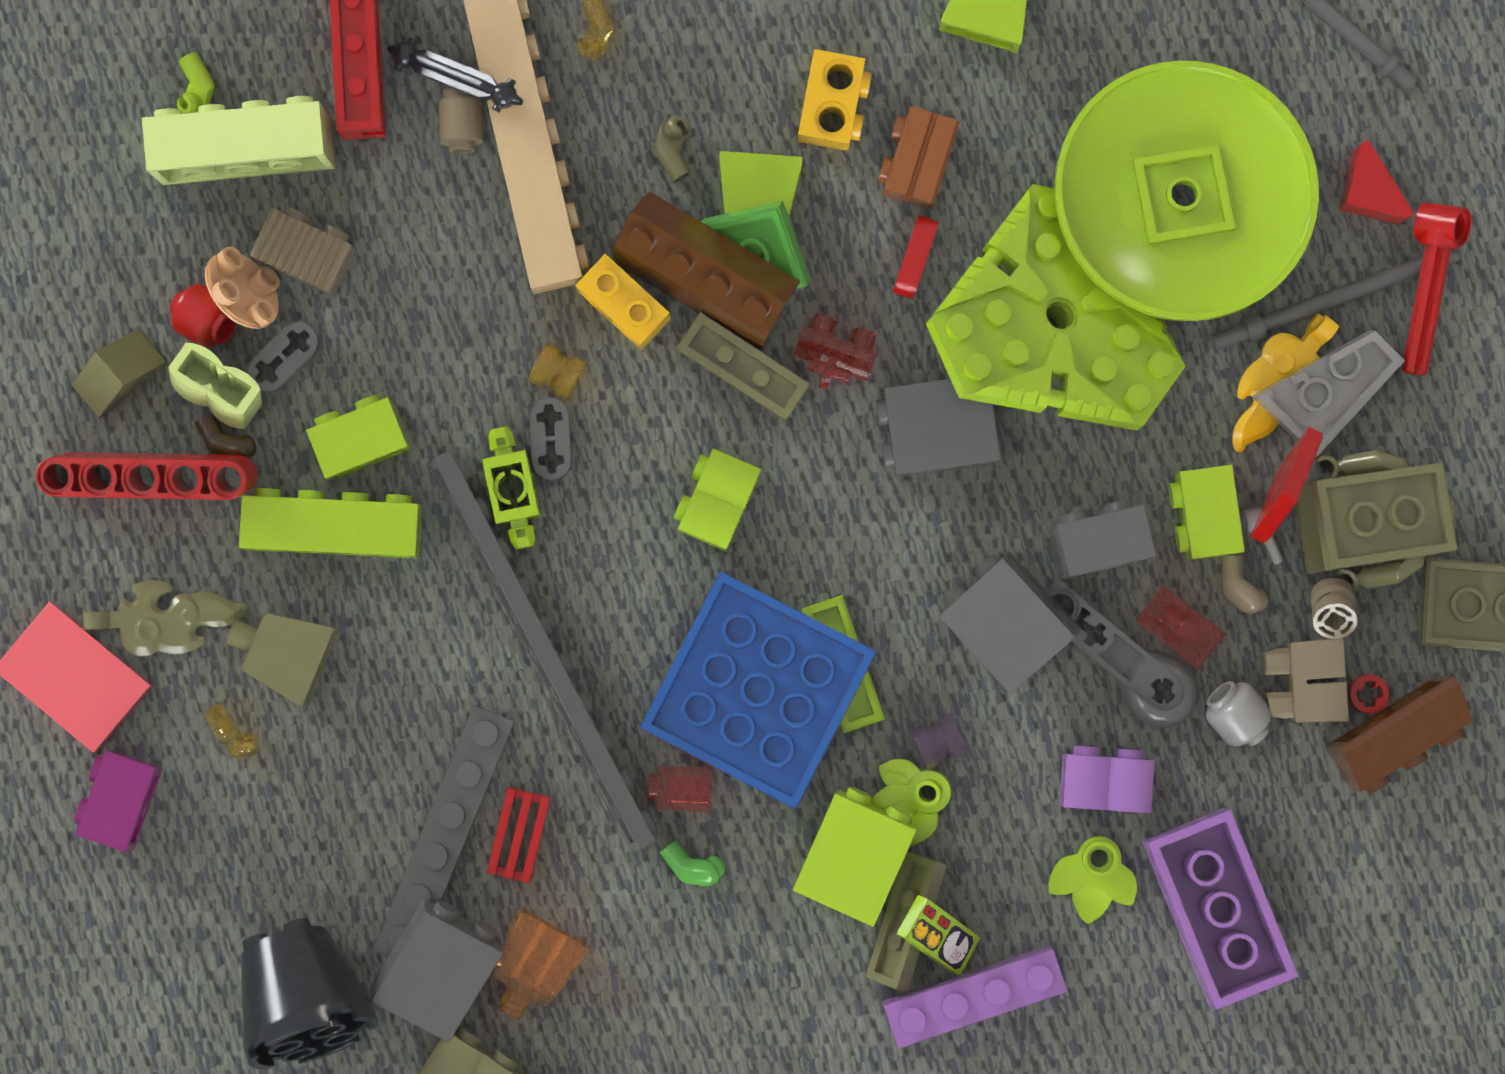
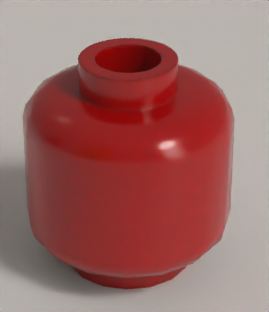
(199, 318)

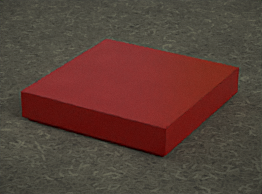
(1287, 485)

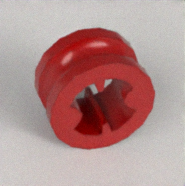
(1378, 703)

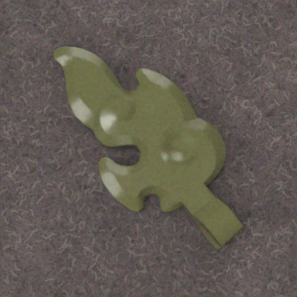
(173, 631)

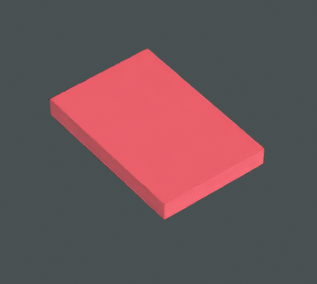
(73, 677)

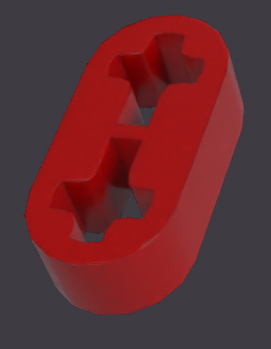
(915, 257)

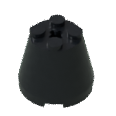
(299, 997)

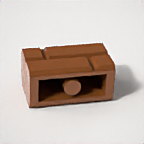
(920, 157)

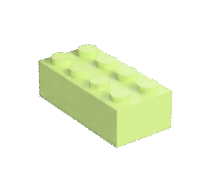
(238, 141)

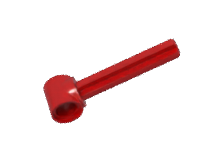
(1440, 230)

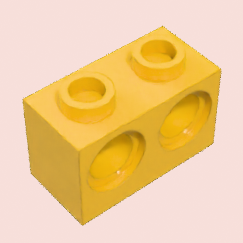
(824, 99)
(623, 302)

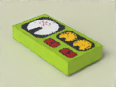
(938, 935)

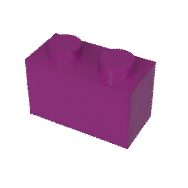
(117, 800)

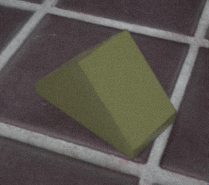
(117, 371)

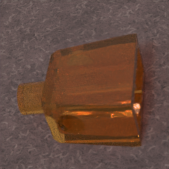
(536, 962)

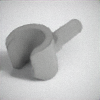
(1250, 517)

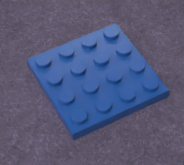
(758, 690)

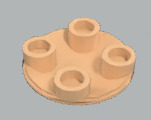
(243, 288)

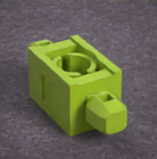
(502, 443)

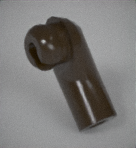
(222, 443)

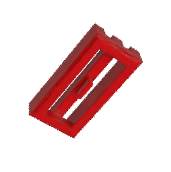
(527, 798)

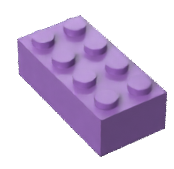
(1219, 908)

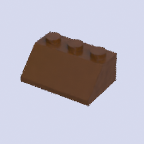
(1401, 734)

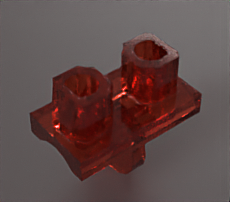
(834, 356)
(1180, 626)

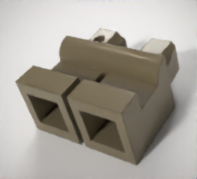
(1302, 662)

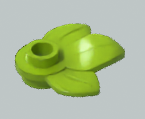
(904, 789)
(1093, 885)

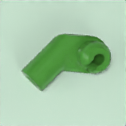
(691, 870)

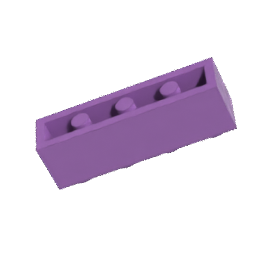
(974, 996)

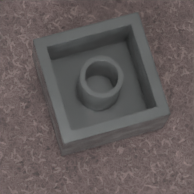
(1101, 541)

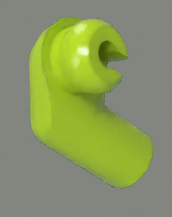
(200, 84)

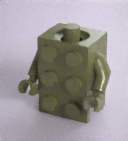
(1375, 517)

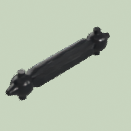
(455, 75)

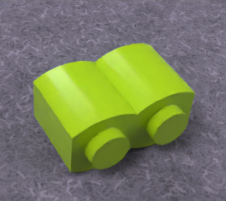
(718, 499)

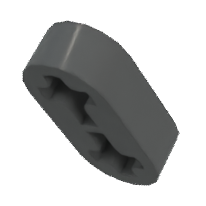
(276, 349)
(539, 439)

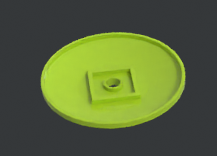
(1196, 130)

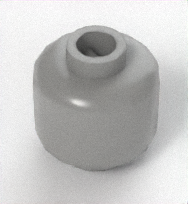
(1238, 714)

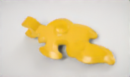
(1279, 358)

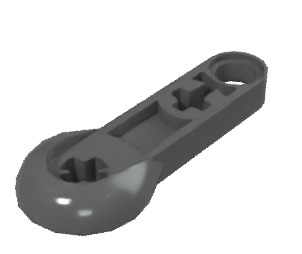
(1136, 669)

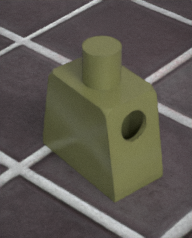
(284, 654)

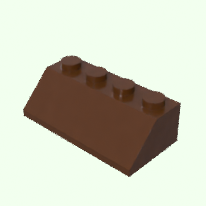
(704, 269)

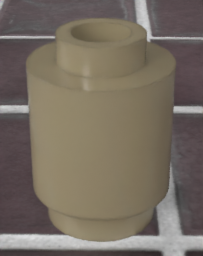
(460, 121)

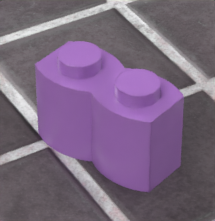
(1107, 782)

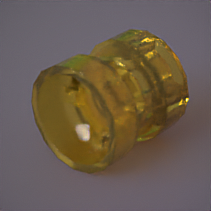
(557, 371)

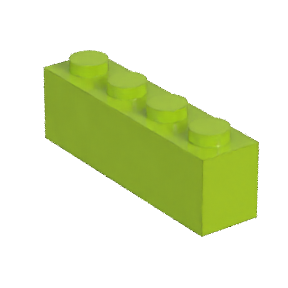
(329, 525)

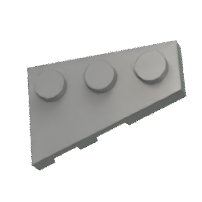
(1331, 388)

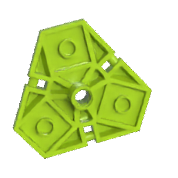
(1005, 351)

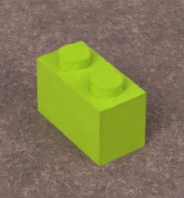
(358, 437)
(1207, 513)

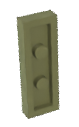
(743, 366)
(893, 957)

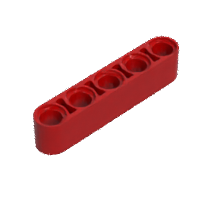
(126, 478)

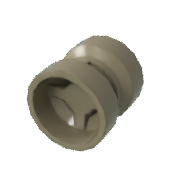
(1333, 608)

